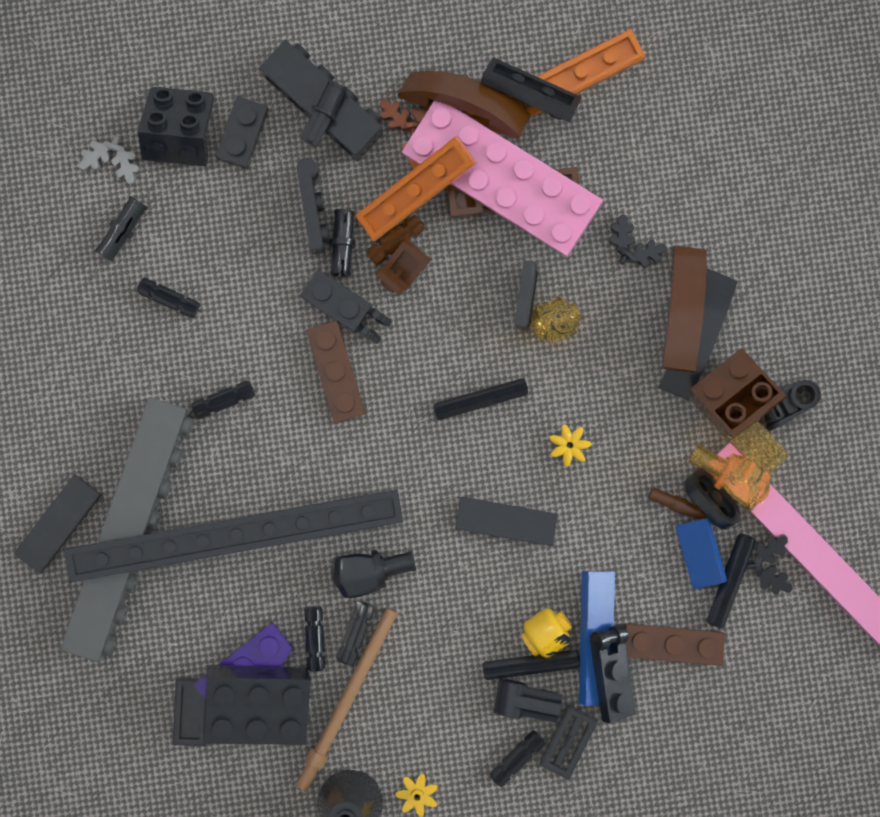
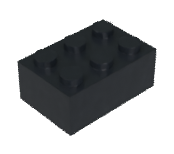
(256, 705)

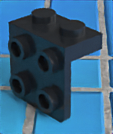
(175, 126)

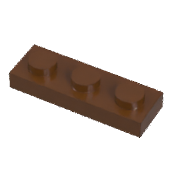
(335, 372)
(675, 644)

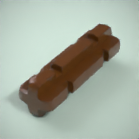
(392, 241)

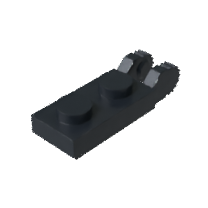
(342, 305)

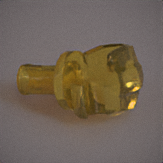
(738, 475)

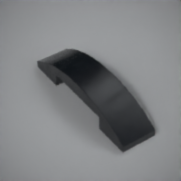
(717, 302)

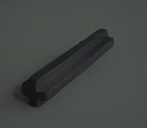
(480, 399)
(734, 573)
(530, 665)

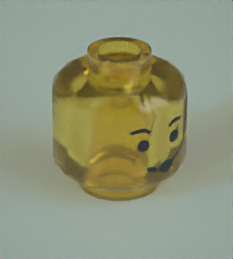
(556, 320)

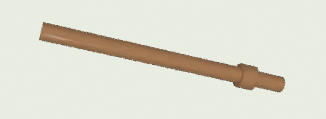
(317, 756)

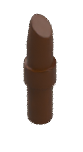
(676, 503)

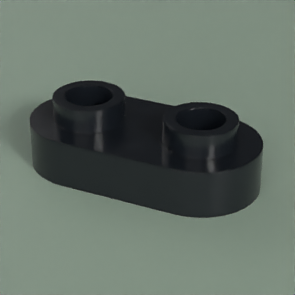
(712, 501)

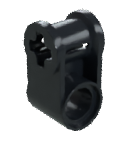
(790, 407)

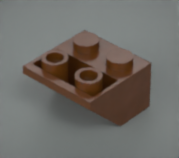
(736, 394)

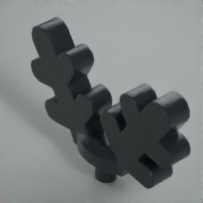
(621, 241)
(767, 575)

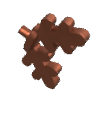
(400, 120)

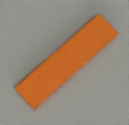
(416, 188)

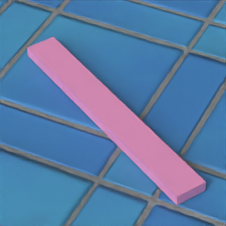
(818, 558)

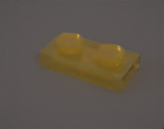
(758, 446)

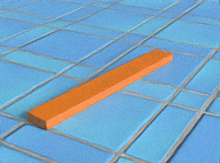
(584, 70)

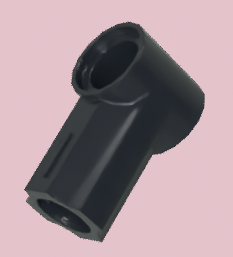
(518, 700)

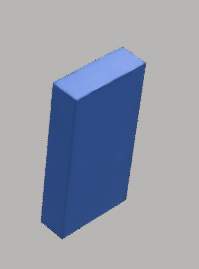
(701, 553)

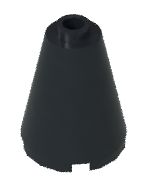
(350, 795)

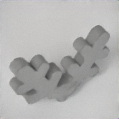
(102, 152)

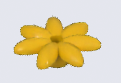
(574, 440)
(412, 790)

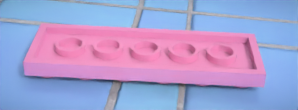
(509, 179)

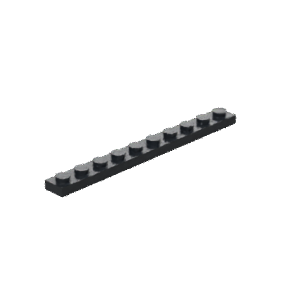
(232, 535)

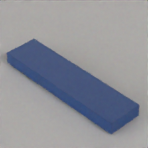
(596, 615)

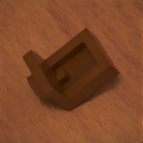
(403, 267)

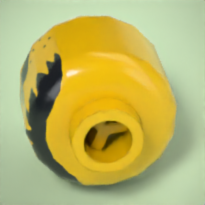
(546, 632)

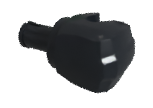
(365, 574)

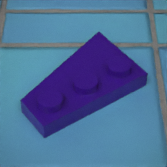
(265, 648)

